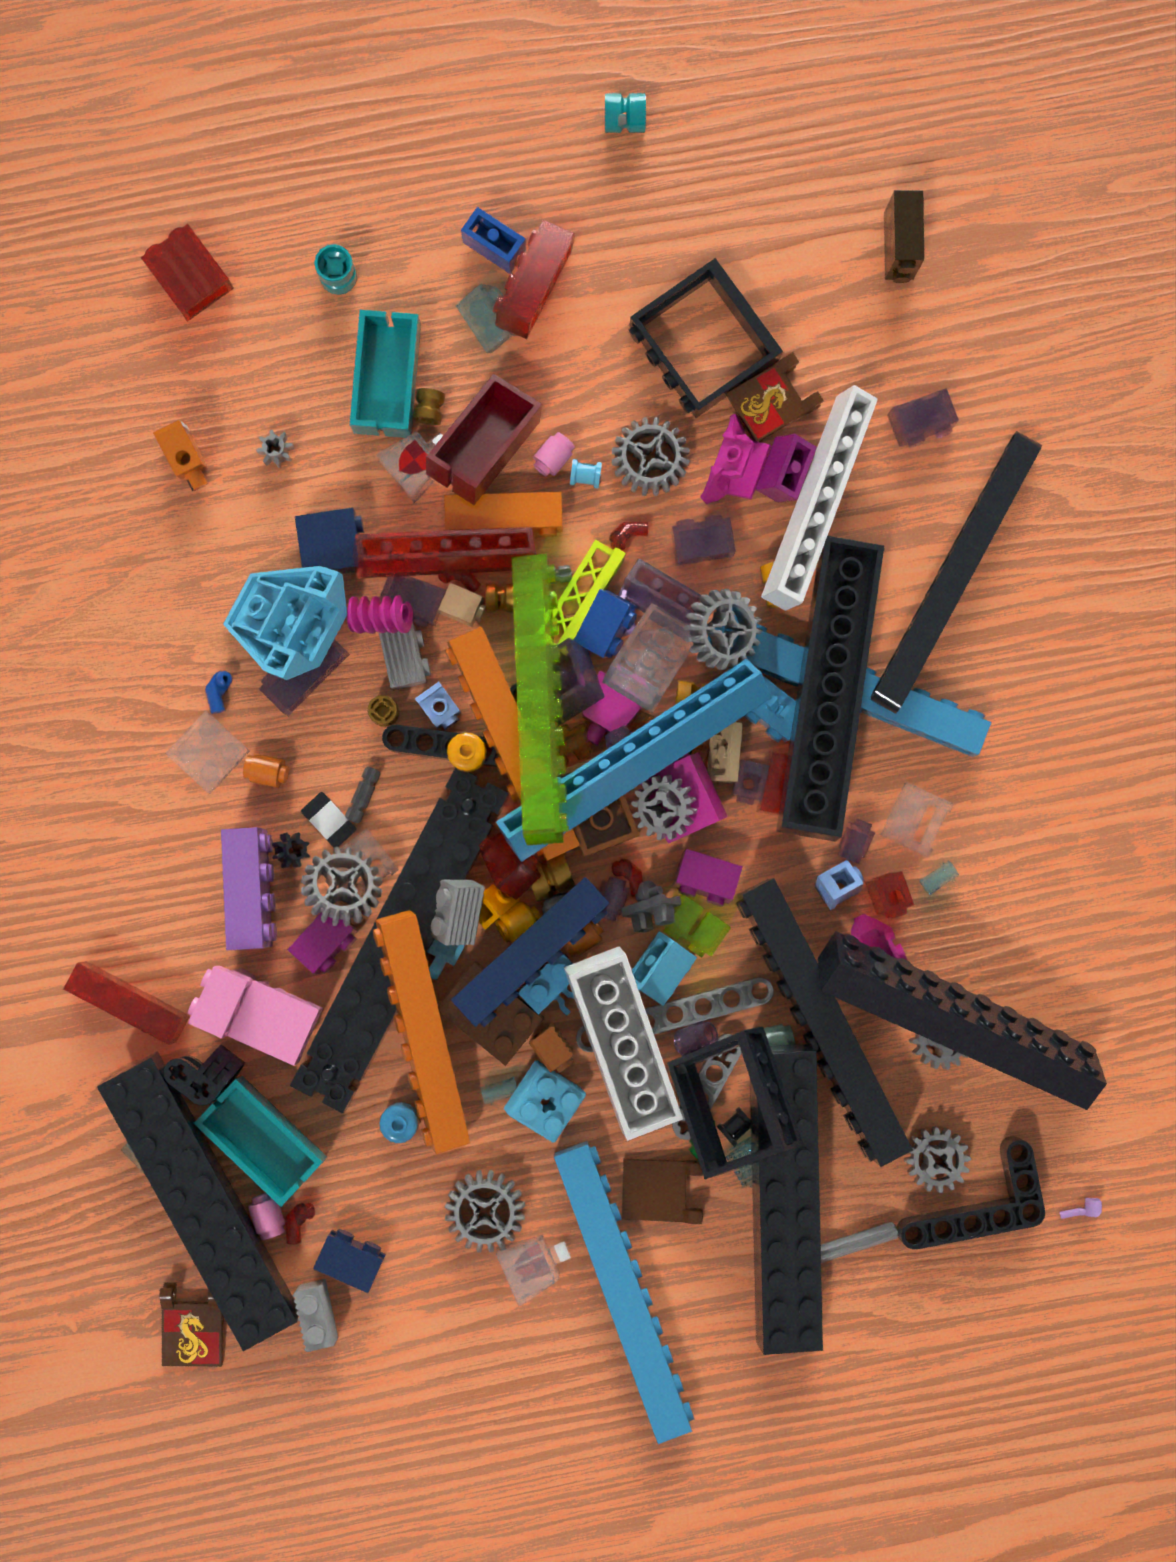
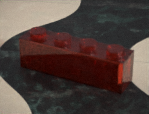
(534, 279)
(126, 1002)

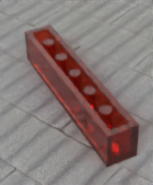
(440, 552)

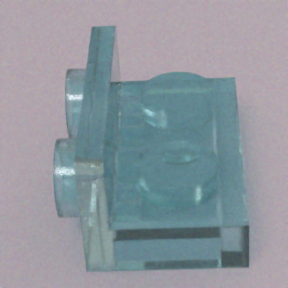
(479, 315)

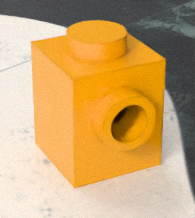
(494, 905)

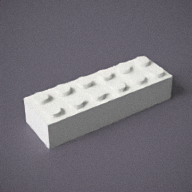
(623, 1043)

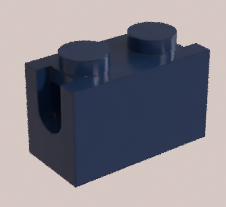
(350, 1260)

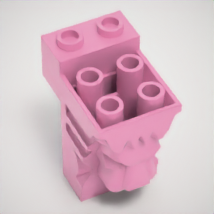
(254, 1013)

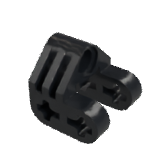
(216, 1071)

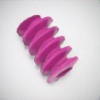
(379, 616)

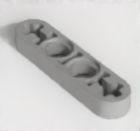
(711, 1088)

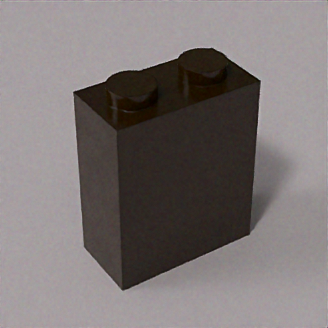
(904, 235)

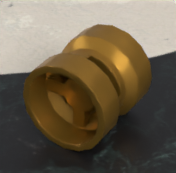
(428, 408)
(492, 597)
(387, 713)

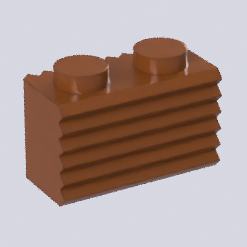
(552, 1048)

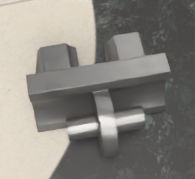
(650, 903)

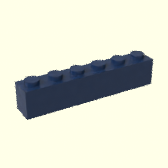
(529, 952)

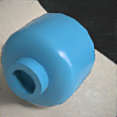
(399, 1122)

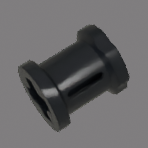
(735, 1126)

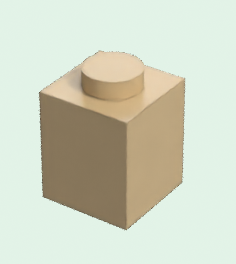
(462, 605)

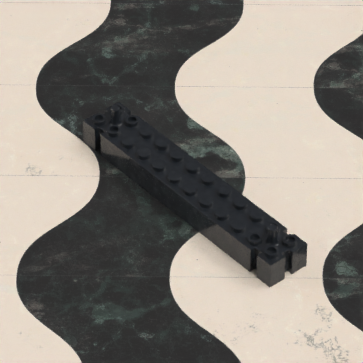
(362, 1006)

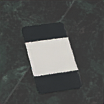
(328, 820)

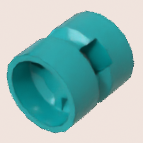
(635, 111)
(335, 269)

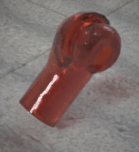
(295, 1219)

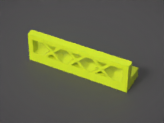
(602, 582)

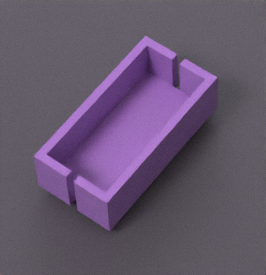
(248, 888)

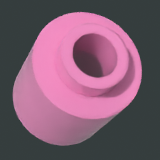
(553, 454)
(266, 1216)

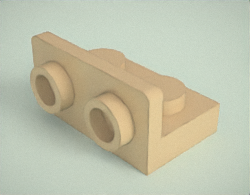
(725, 754)

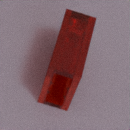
(187, 272)

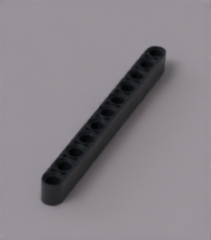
(955, 573)

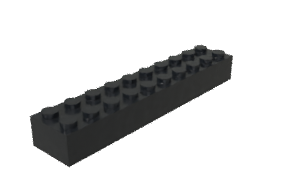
(830, 689)
(960, 1020)
(824, 1022)
(199, 1201)
(788, 1216)

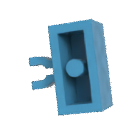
(775, 713)
(548, 987)

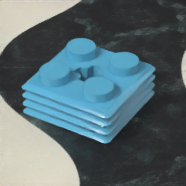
(544, 1119)

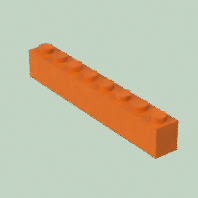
(499, 713)
(422, 1031)

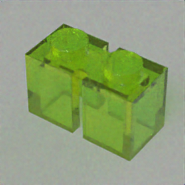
(706, 935)

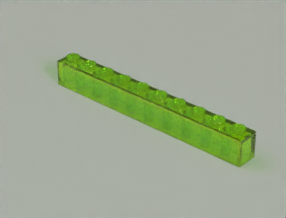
(538, 702)

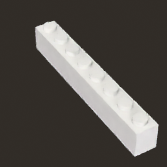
(819, 498)

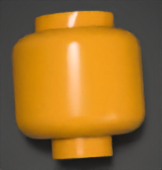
(466, 752)
(516, 921)

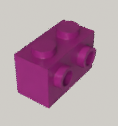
(786, 468)
(707, 877)
(321, 943)

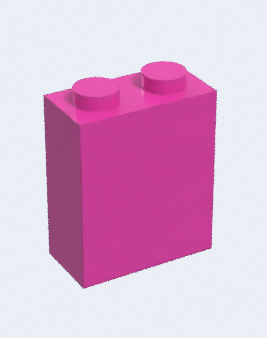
(708, 804)

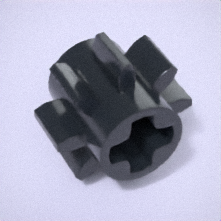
(282, 852)

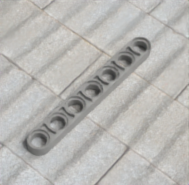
(687, 1005)

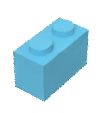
(662, 968)

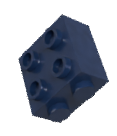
(329, 539)

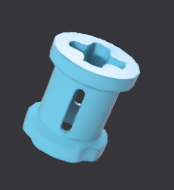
(585, 473)

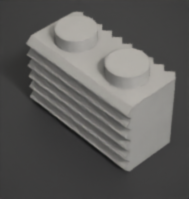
(404, 658)
(457, 912)
(315, 1315)

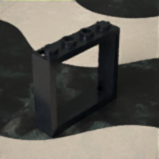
(739, 308)
(768, 1090)

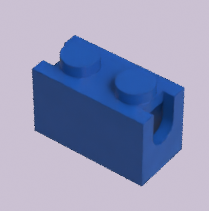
(493, 239)
(606, 624)

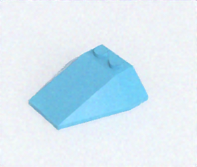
(289, 618)

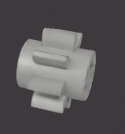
(276, 441)

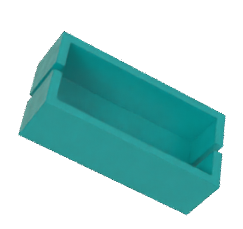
(385, 374)
(260, 1140)

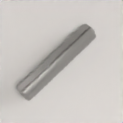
(858, 1241)

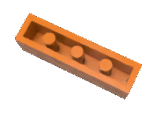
(506, 510)

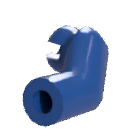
(215, 690)

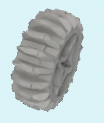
(660, 461)
(726, 605)
(327, 868)
(493, 1221)

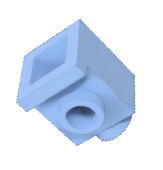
(438, 694)
(842, 873)

